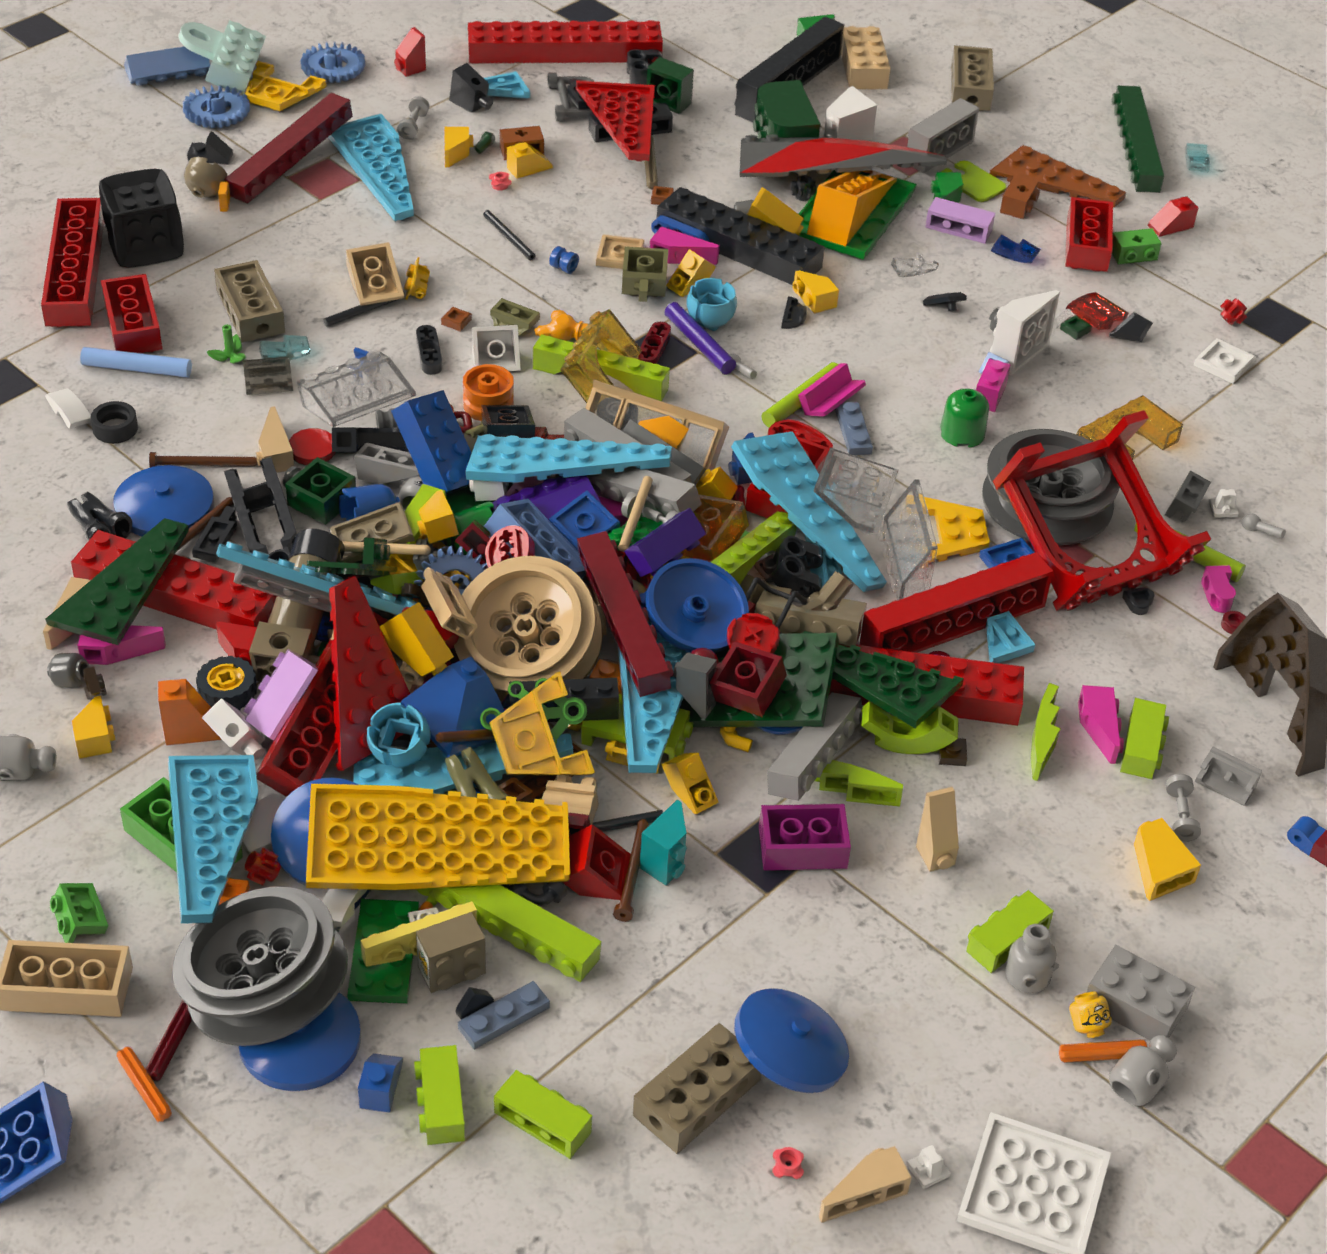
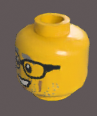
(1090, 1014)

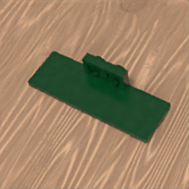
(375, 555)

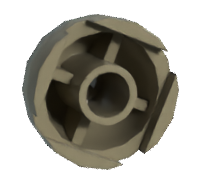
(203, 178)

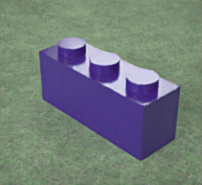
(666, 543)

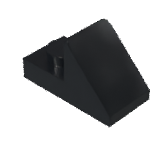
(214, 150)

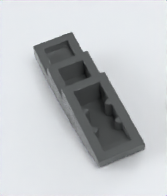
(678, 458)

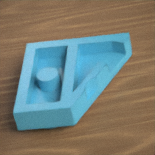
(507, 86)
(1006, 638)

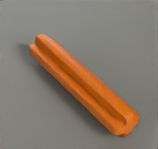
(1097, 1050)
(144, 1084)

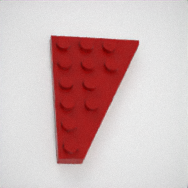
(624, 113)
(363, 671)

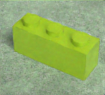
(1144, 738)
(992, 940)
(440, 1095)
(543, 1113)

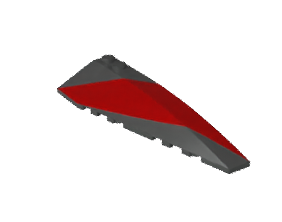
(800, 155)

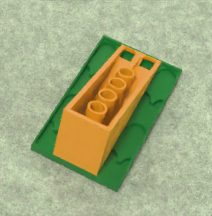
(854, 210)

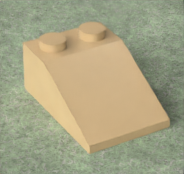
(374, 274)

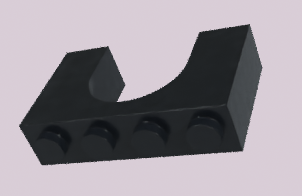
(353, 438)

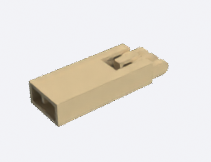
(448, 604)

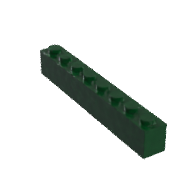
(1138, 139)

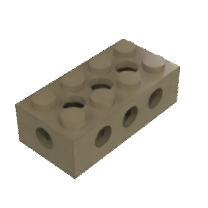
(972, 75)
(249, 301)
(695, 1089)

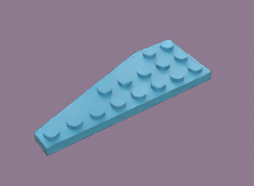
(376, 156)
(515, 457)
(789, 477)
(306, 575)
(650, 717)
(431, 769)
(210, 818)

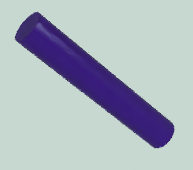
(700, 338)

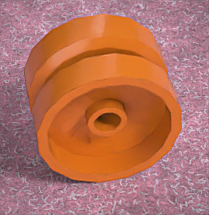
(486, 386)

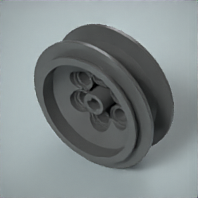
(1072, 501)
(260, 966)

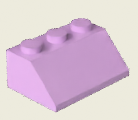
(280, 693)

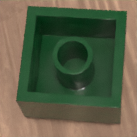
(671, 84)
(317, 490)

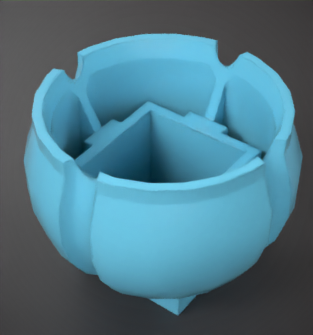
(711, 303)
(399, 719)

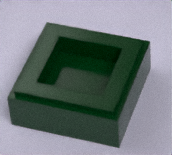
(1075, 327)

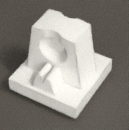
(1224, 504)
(928, 1167)

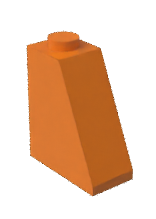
(183, 712)

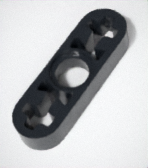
(433, 343)

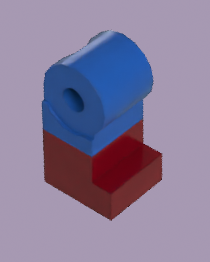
(1309, 838)

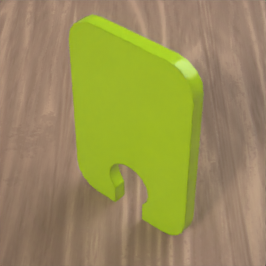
(977, 182)

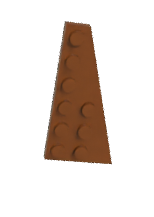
(1056, 176)

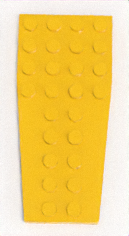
(431, 840)

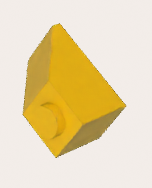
(456, 144)
(526, 160)
(437, 519)

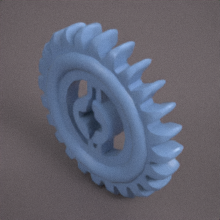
(332, 61)
(216, 107)
(454, 562)

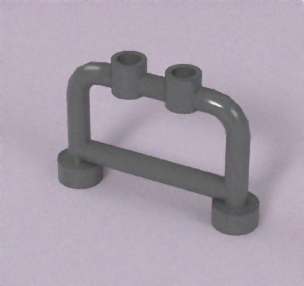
(565, 110)

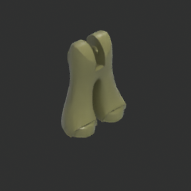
(475, 773)

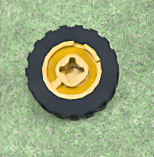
(227, 679)

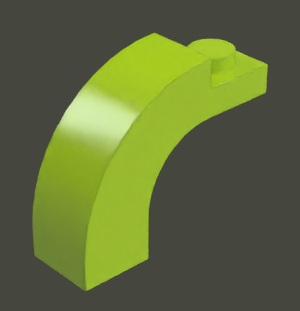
(899, 737)

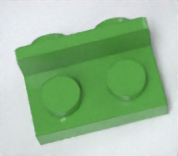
(77, 910)

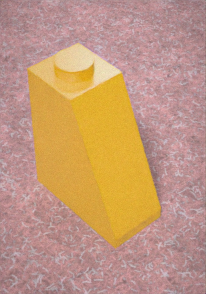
(775, 212)
(417, 641)
(1163, 859)

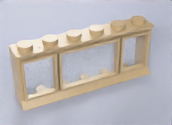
(618, 406)

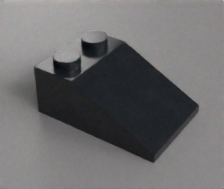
(508, 420)

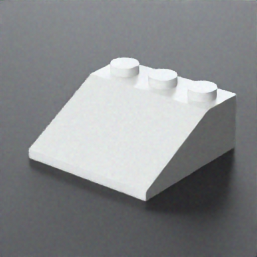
(1024, 328)

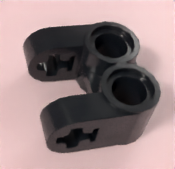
(638, 62)
(790, 562)

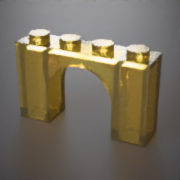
(582, 363)
(1159, 429)

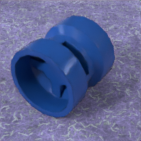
(562, 259)

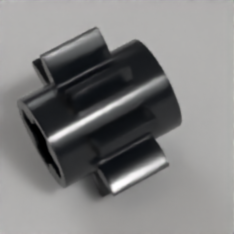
(803, 188)

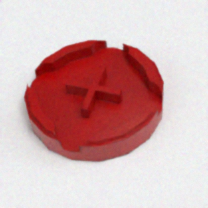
(310, 444)
(754, 631)

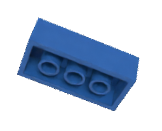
(434, 441)

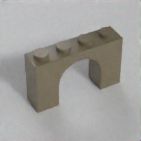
(844, 620)

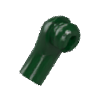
(487, 140)

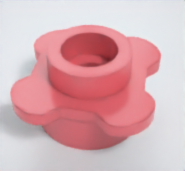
(500, 180)
(788, 1155)

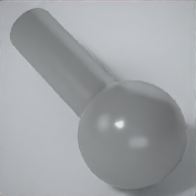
(742, 368)
(1253, 523)

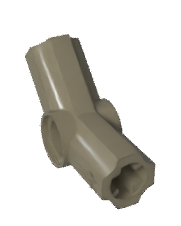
(830, 594)

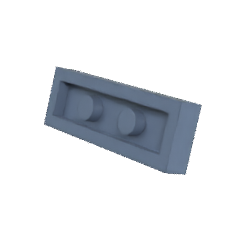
(854, 429)
(503, 1015)

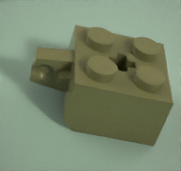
(644, 272)

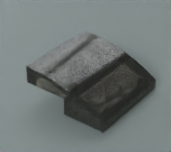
(267, 375)

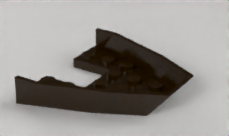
(1286, 640)

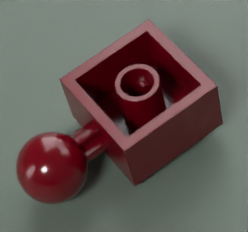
(746, 677)

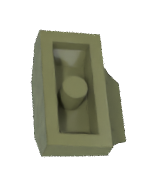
(510, 313)

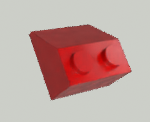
(596, 864)

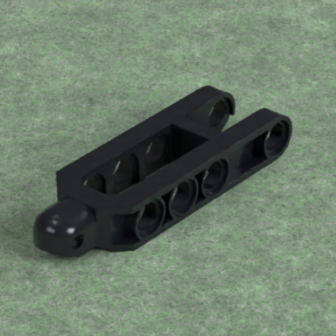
(258, 498)

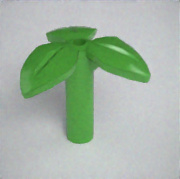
(232, 347)

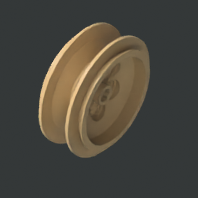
(548, 589)

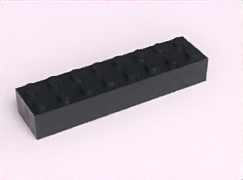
(798, 60)
(745, 237)

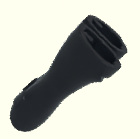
(91, 509)

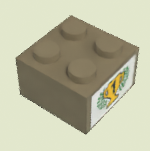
(451, 952)

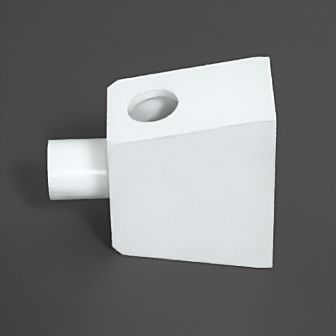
(234, 730)

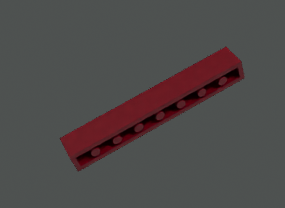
(289, 147)
(624, 614)

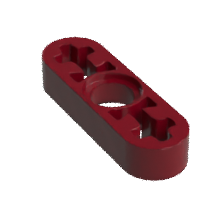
(652, 338)

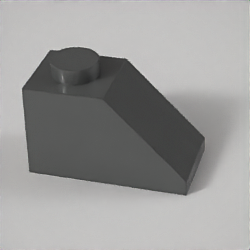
(693, 680)

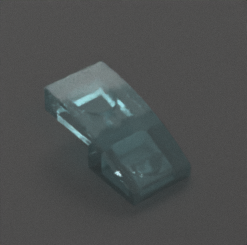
(1197, 157)
(291, 347)

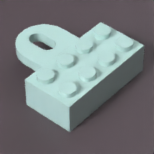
(231, 52)

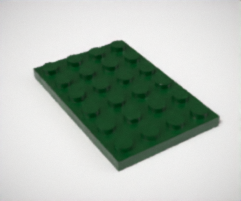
(803, 694)

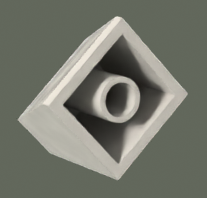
(851, 117)

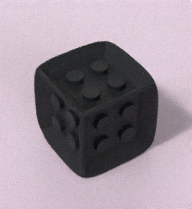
(141, 217)

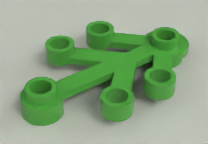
(550, 713)

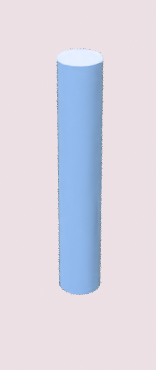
(136, 362)

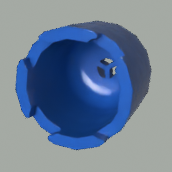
(365, 499)

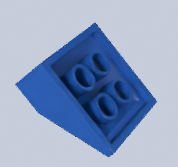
(455, 703)
(33, 1137)

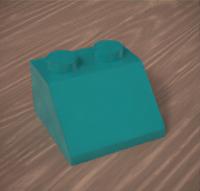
(665, 845)

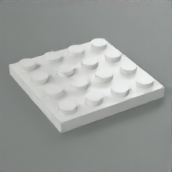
(1034, 1187)

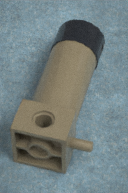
(290, 622)

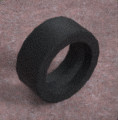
(116, 433)

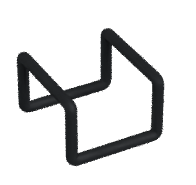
(795, 596)

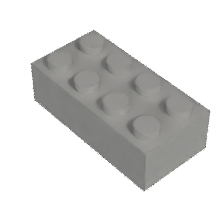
(945, 131)

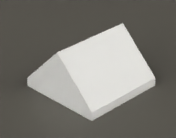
(496, 346)

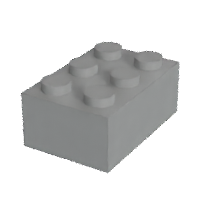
(1141, 994)

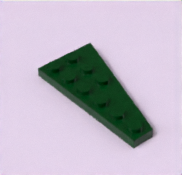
(116, 595)
(893, 683)

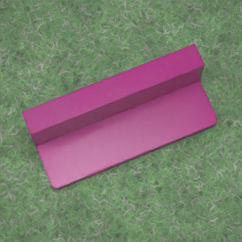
(829, 391)

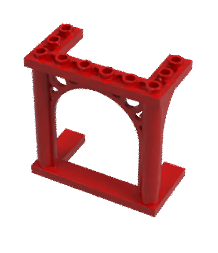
(1168, 546)

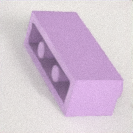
(960, 220)

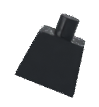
(469, 89)

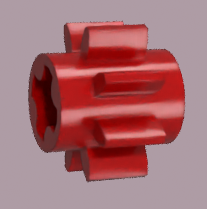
(1233, 311)
(262, 866)

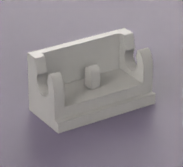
(1228, 776)

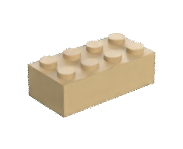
(865, 58)
(65, 978)

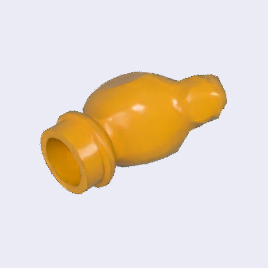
(561, 327)

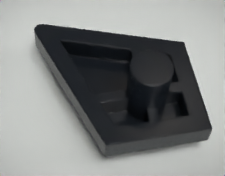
(946, 298)
(1132, 328)

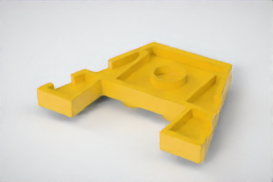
(278, 93)
(959, 528)
(526, 738)

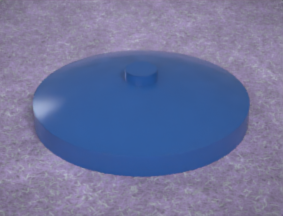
(164, 493)
(694, 604)
(291, 829)
(791, 1040)
(311, 1054)

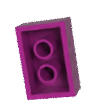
(804, 837)

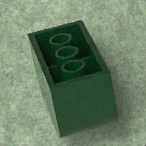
(785, 111)

